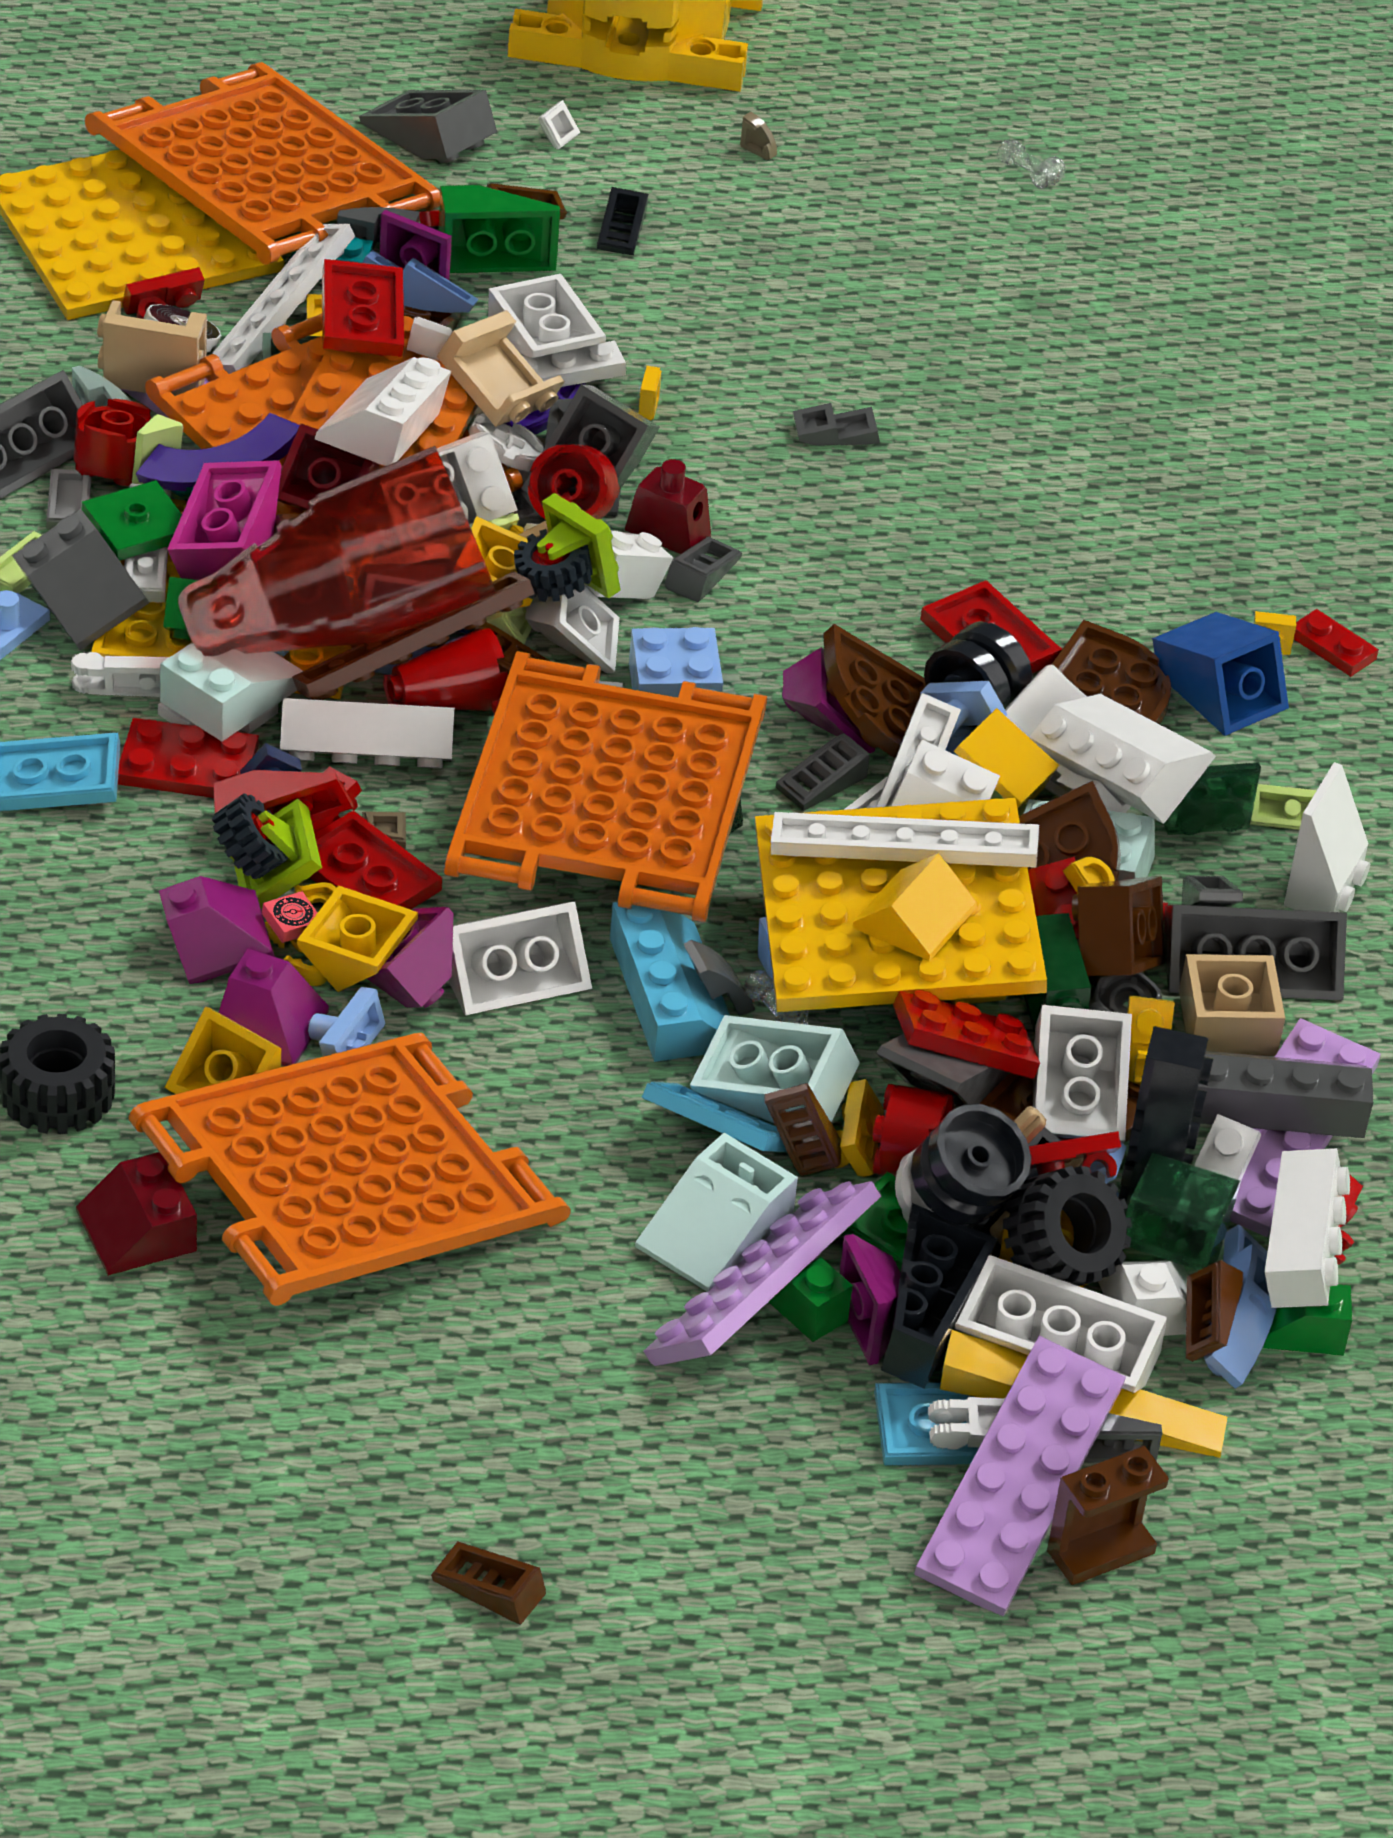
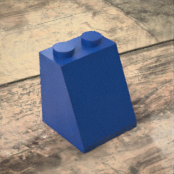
(1225, 669)

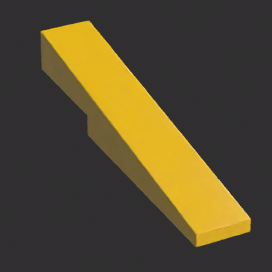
(989, 1371)

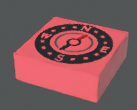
(289, 915)

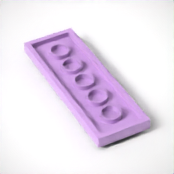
(1259, 1183)
(761, 1274)
(1015, 1476)

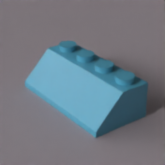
(663, 983)

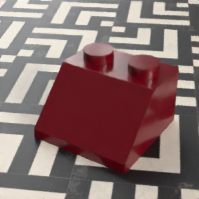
(316, 468)
(139, 1215)

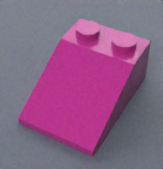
(225, 515)

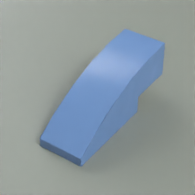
(427, 289)

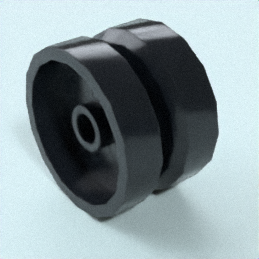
(982, 654)
(971, 1164)

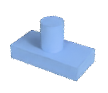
(18, 620)
(974, 699)
(353, 1028)

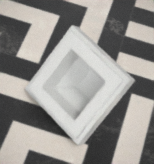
(558, 125)

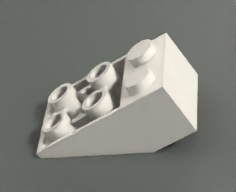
(478, 477)

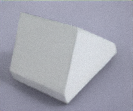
(427, 337)

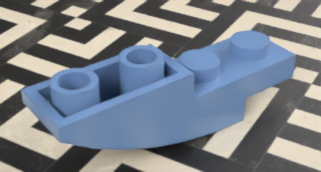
(1253, 1312)

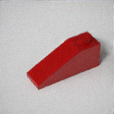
(277, 789)

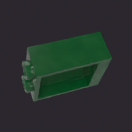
(1064, 967)

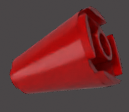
(453, 675)

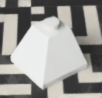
(579, 626)
(1153, 1286)

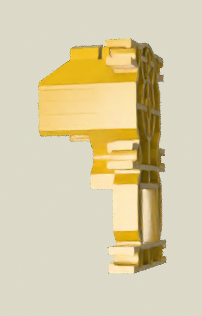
(637, 39)

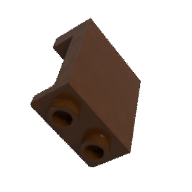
(1102, 1513)

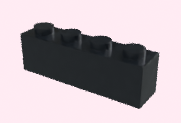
(1167, 1103)
(934, 1284)

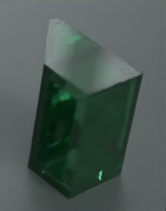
(1217, 801)
(1181, 1211)

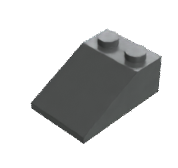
(434, 122)
(607, 426)
(80, 579)
(940, 1072)

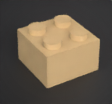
(1233, 1002)

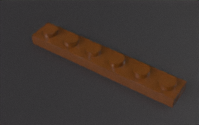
(362, 660)

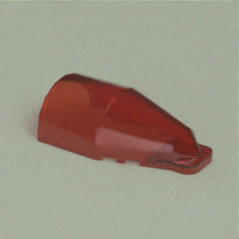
(347, 569)

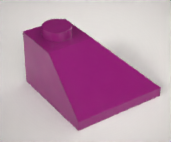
(406, 239)
(808, 695)
(213, 925)
(420, 961)
(272, 1002)
(873, 1294)

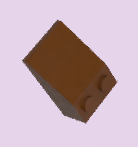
(1120, 925)

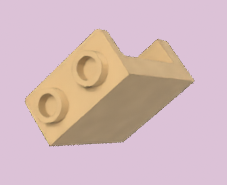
(147, 348)
(496, 371)

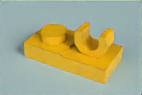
(1145, 1015)
(857, 1134)

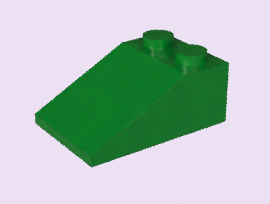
(498, 230)

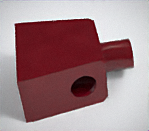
(671, 508)

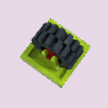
(570, 555)
(268, 849)

